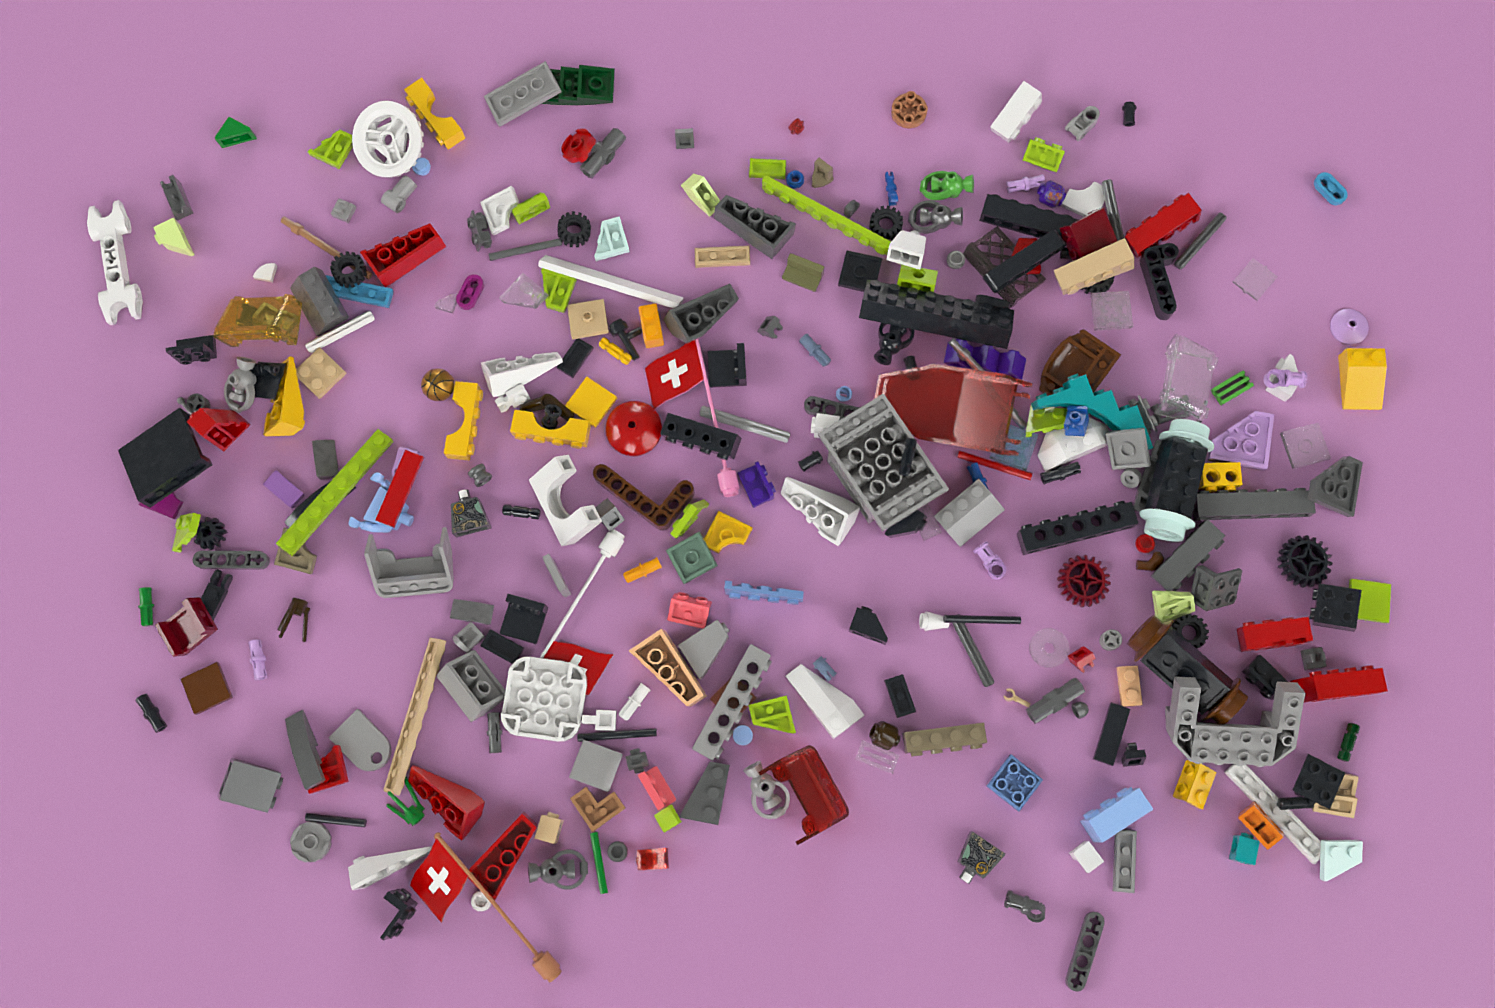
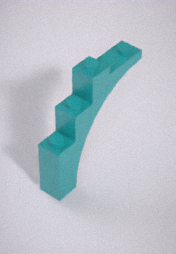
(1099, 404)

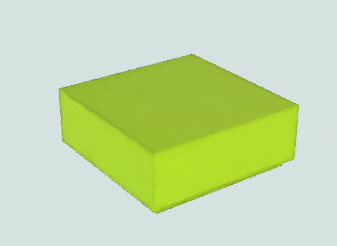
(667, 818)

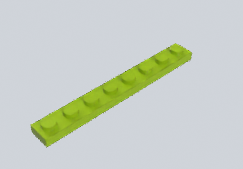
(825, 214)
(334, 492)

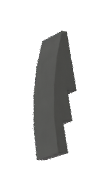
(304, 750)

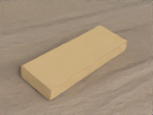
(722, 256)

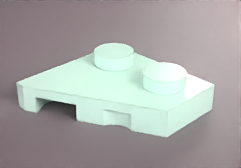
(611, 239)
(1338, 857)

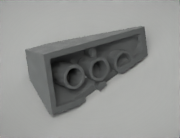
(700, 314)

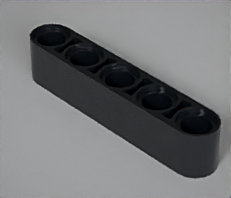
(1024, 261)

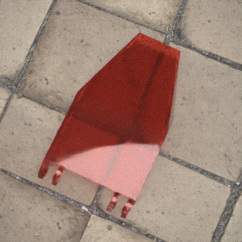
(955, 405)

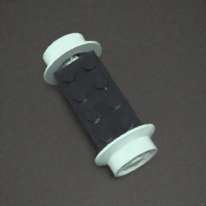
(1176, 480)

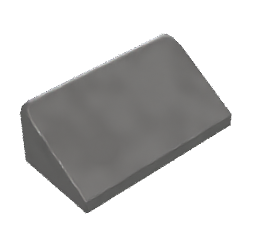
(325, 458)

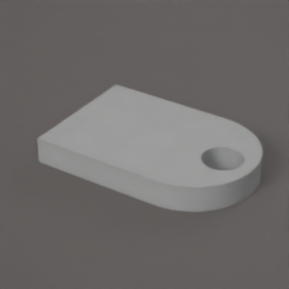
(361, 740)

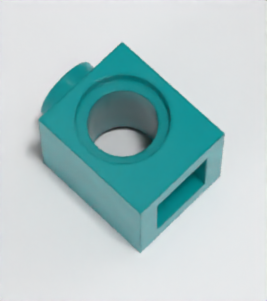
(1244, 849)

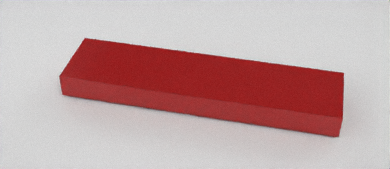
(399, 488)

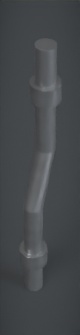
(965, 355)

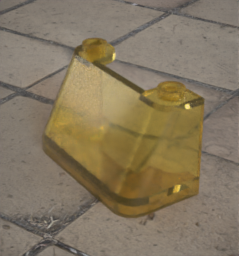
(259, 320)

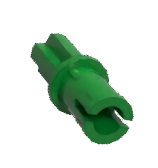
(146, 606)

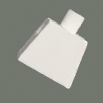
(907, 249)

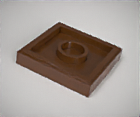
(206, 688)

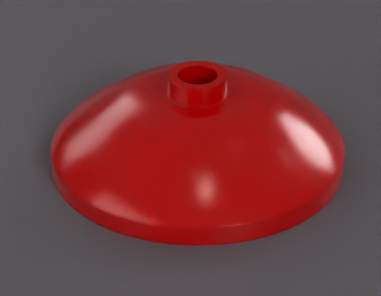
(634, 440)

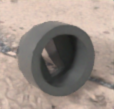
(1080, 709)

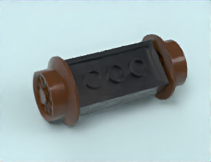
(1173, 656)

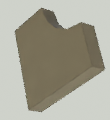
(301, 561)

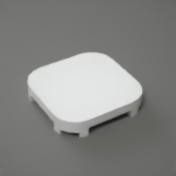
(544, 699)

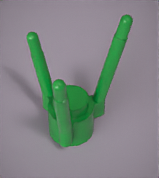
(412, 814)

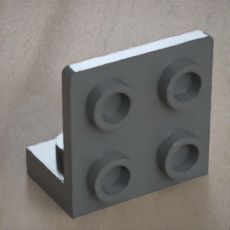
(1215, 589)

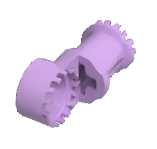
(1286, 378)
(990, 560)

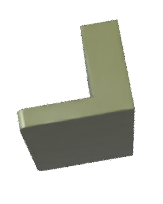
(803, 272)

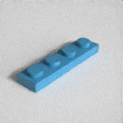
(363, 293)

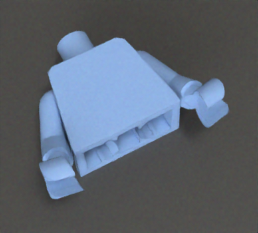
(371, 514)

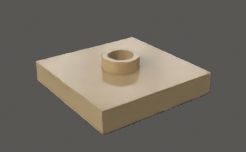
(587, 319)

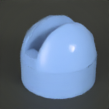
(845, 391)

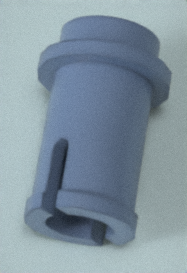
(823, 667)

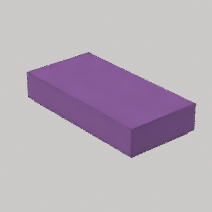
(283, 489)

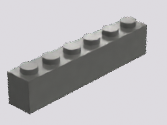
(1253, 505)

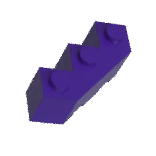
(991, 360)

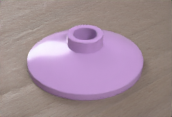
(1344, 332)

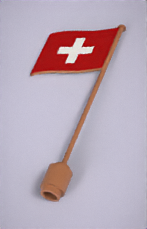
(441, 881)

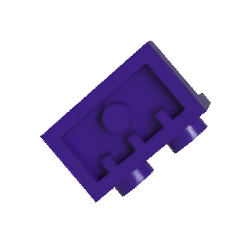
(756, 484)

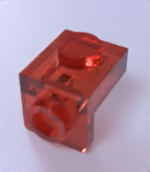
(652, 859)

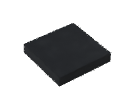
(858, 269)

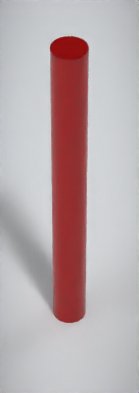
(994, 465)

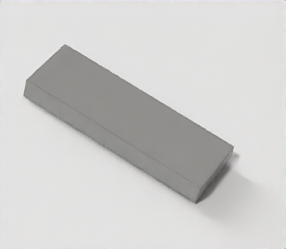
(1124, 861)

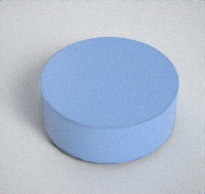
(742, 735)

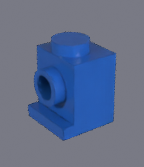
(1076, 421)

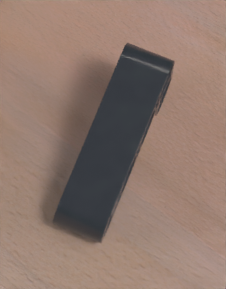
(1161, 283)

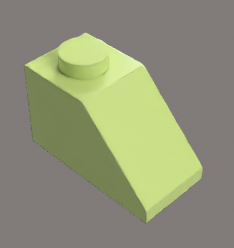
(701, 193)
(173, 237)

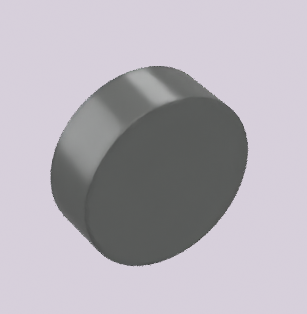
(617, 851)

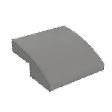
(595, 765)

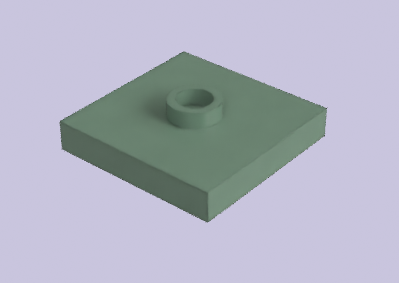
(691, 557)

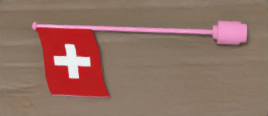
(678, 374)

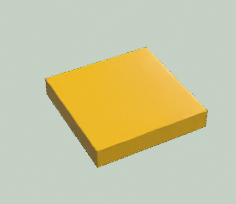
(591, 402)

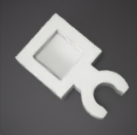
(515, 397)

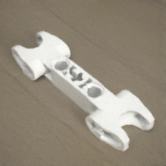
(119, 292)

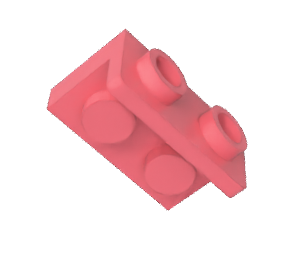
(689, 610)
(657, 788)

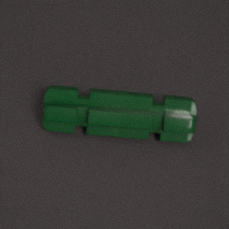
(1348, 742)

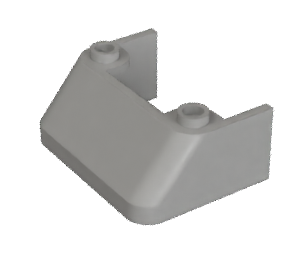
(410, 575)

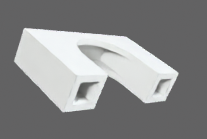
(547, 487)

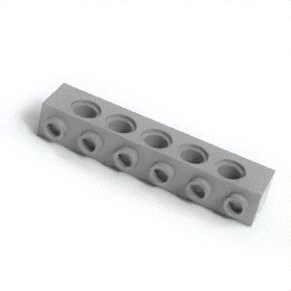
(702, 744)

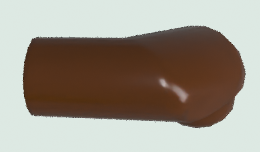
(1151, 565)

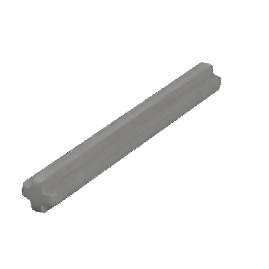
(746, 424)

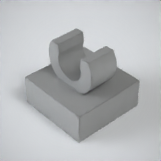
(343, 210)

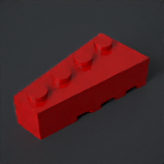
(1342, 684)
(500, 859)

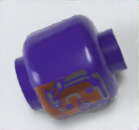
(1051, 194)

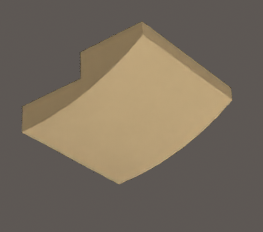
(1345, 799)

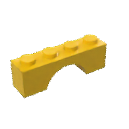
(446, 129)
(573, 433)
(460, 443)

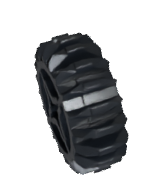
(1307, 547)

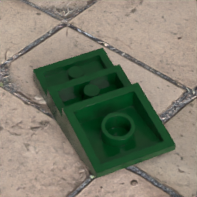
(583, 85)

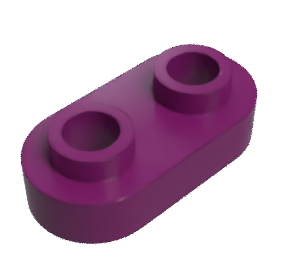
(469, 292)

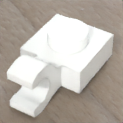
(604, 720)

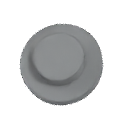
(955, 259)

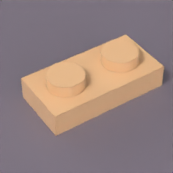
(1129, 686)

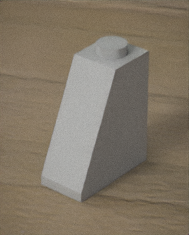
(705, 647)

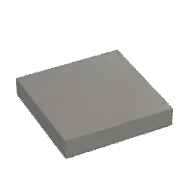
(1128, 448)
(556, 575)

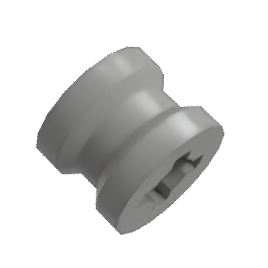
(1113, 637)

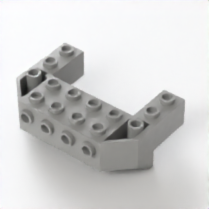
(1234, 743)

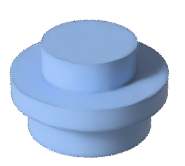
(422, 167)

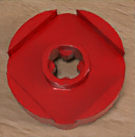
(578, 146)

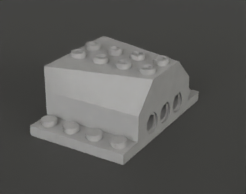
(867, 460)

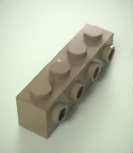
(943, 738)

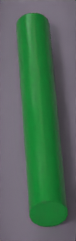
(599, 863)

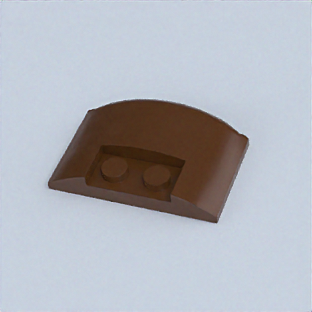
(1078, 355)

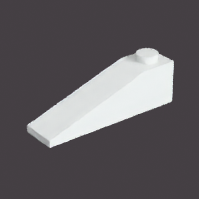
(505, 375)
(827, 511)
(827, 703)
(372, 869)

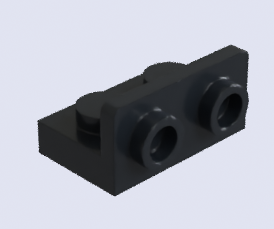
(1263, 676)

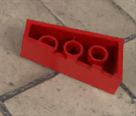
(1163, 224)
(403, 253)

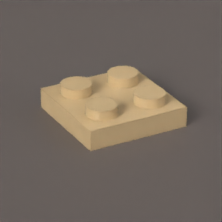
(319, 373)

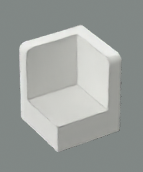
(1086, 856)

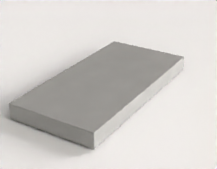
(522, 94)

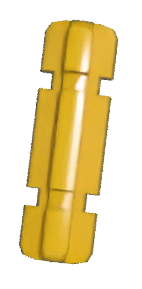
(615, 351)

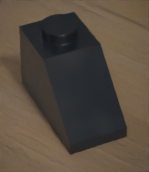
(908, 525)
(867, 625)

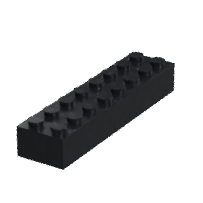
(937, 314)

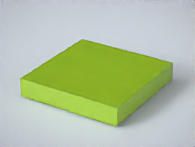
(1374, 600)

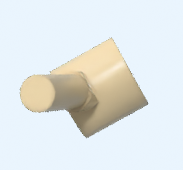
(1015, 698)

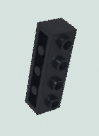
(701, 436)

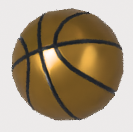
(437, 384)

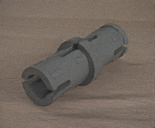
(494, 732)

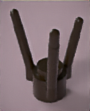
(295, 608)

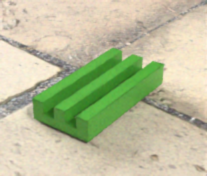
(1244, 380)

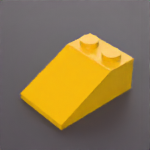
(1362, 378)

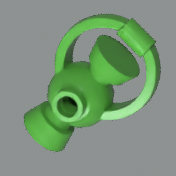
(951, 185)

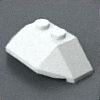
(1060, 449)

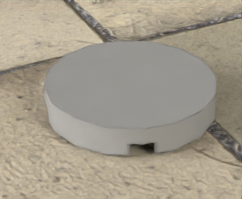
(310, 842)

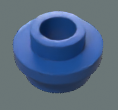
(795, 175)

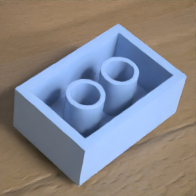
(1115, 814)

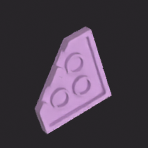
(1246, 442)

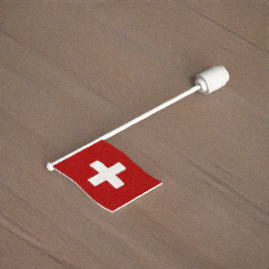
(590, 661)

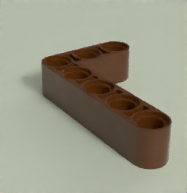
(642, 500)

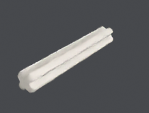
(340, 331)

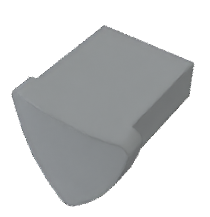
(468, 637)

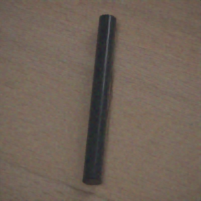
(982, 619)
(617, 735)

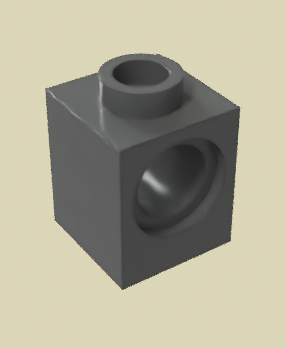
(609, 514)

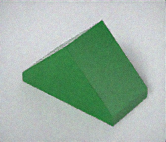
(234, 133)

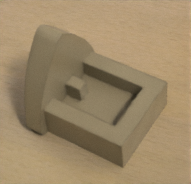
(822, 174)

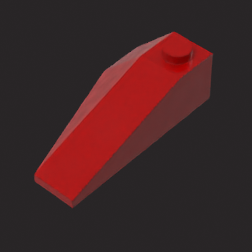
(453, 802)

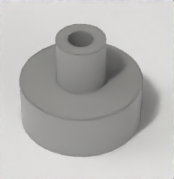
(1131, 477)

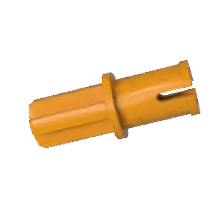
(642, 570)

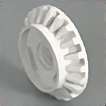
(368, 137)

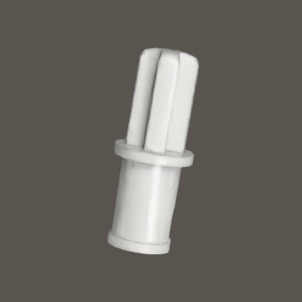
(634, 701)

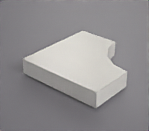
(1084, 200)
(498, 209)

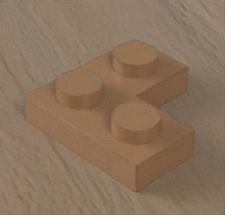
(596, 813)

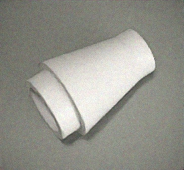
(931, 621)

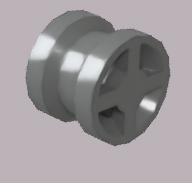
(195, 400)
(479, 475)

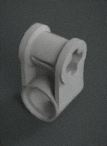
(1081, 125)

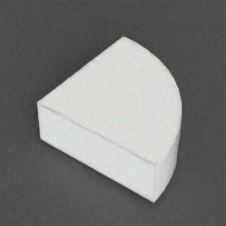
(266, 272)

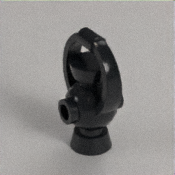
(891, 343)

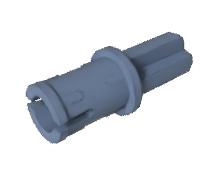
(815, 350)

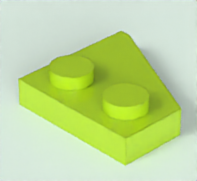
(559, 289)

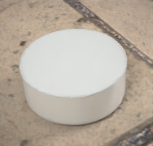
(480, 902)

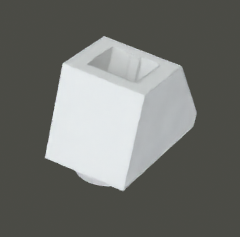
(1283, 393)

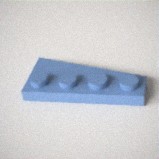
(746, 590)

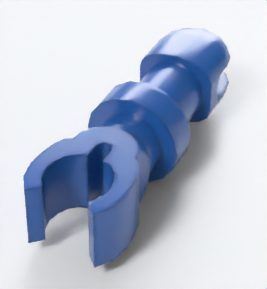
(891, 189)

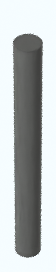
(525, 249)

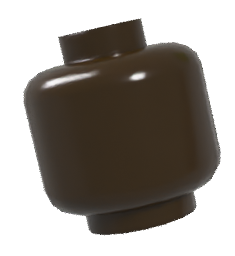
(884, 735)

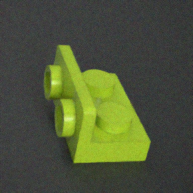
(1043, 155)
(531, 208)

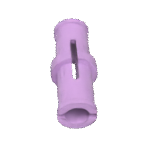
(1025, 183)
(257, 659)

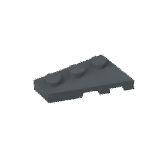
(708, 795)

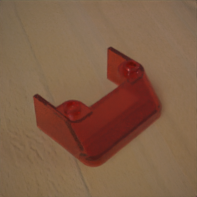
(813, 789)

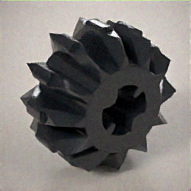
(210, 525)

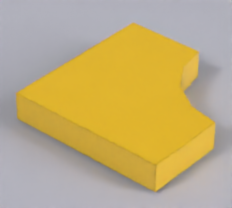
(726, 531)

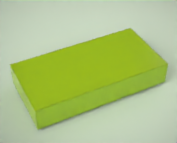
(771, 167)

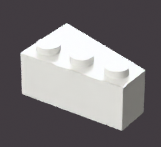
(1017, 112)

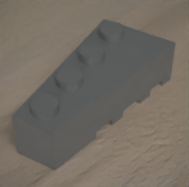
(754, 225)
(1188, 555)

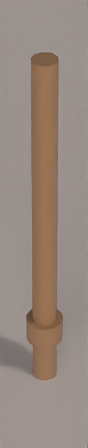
(298, 229)

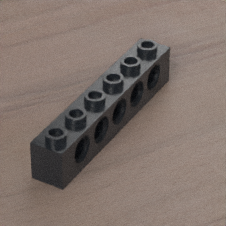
(1124, 512)

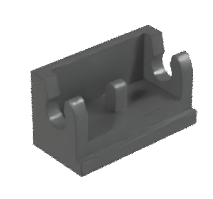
(177, 198)

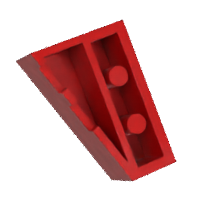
(218, 426)
(1274, 634)

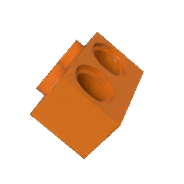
(1261, 825)

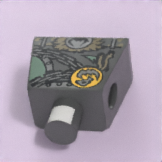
(468, 515)
(978, 857)

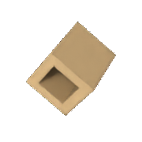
(549, 828)

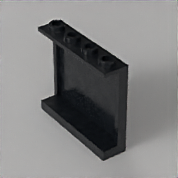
(163, 458)

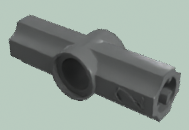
(603, 153)
(1055, 700)

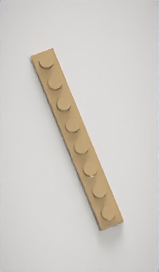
(414, 716)

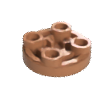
(909, 110)

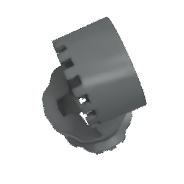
(1025, 906)

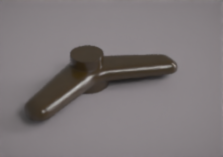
(541, 403)

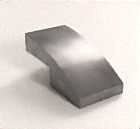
(471, 611)

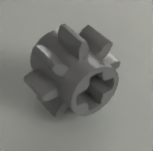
(637, 761)

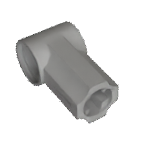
(396, 198)

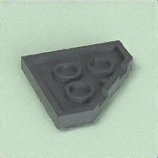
(1338, 486)

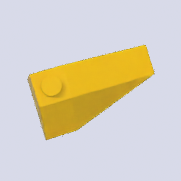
(287, 408)

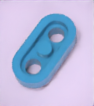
(1331, 188)

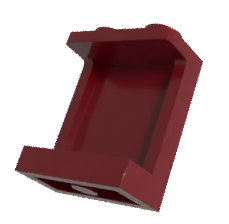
(1088, 234)
(187, 627)

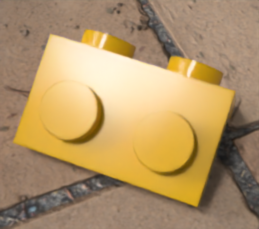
(1194, 784)

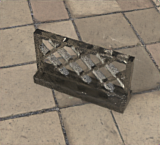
(981, 262)

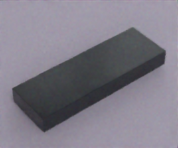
(1111, 734)

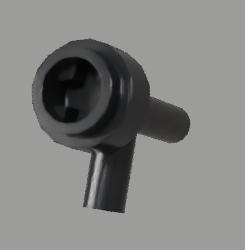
(618, 328)

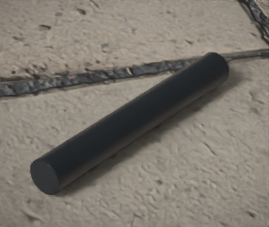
(335, 820)

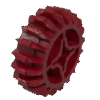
(1091, 581)

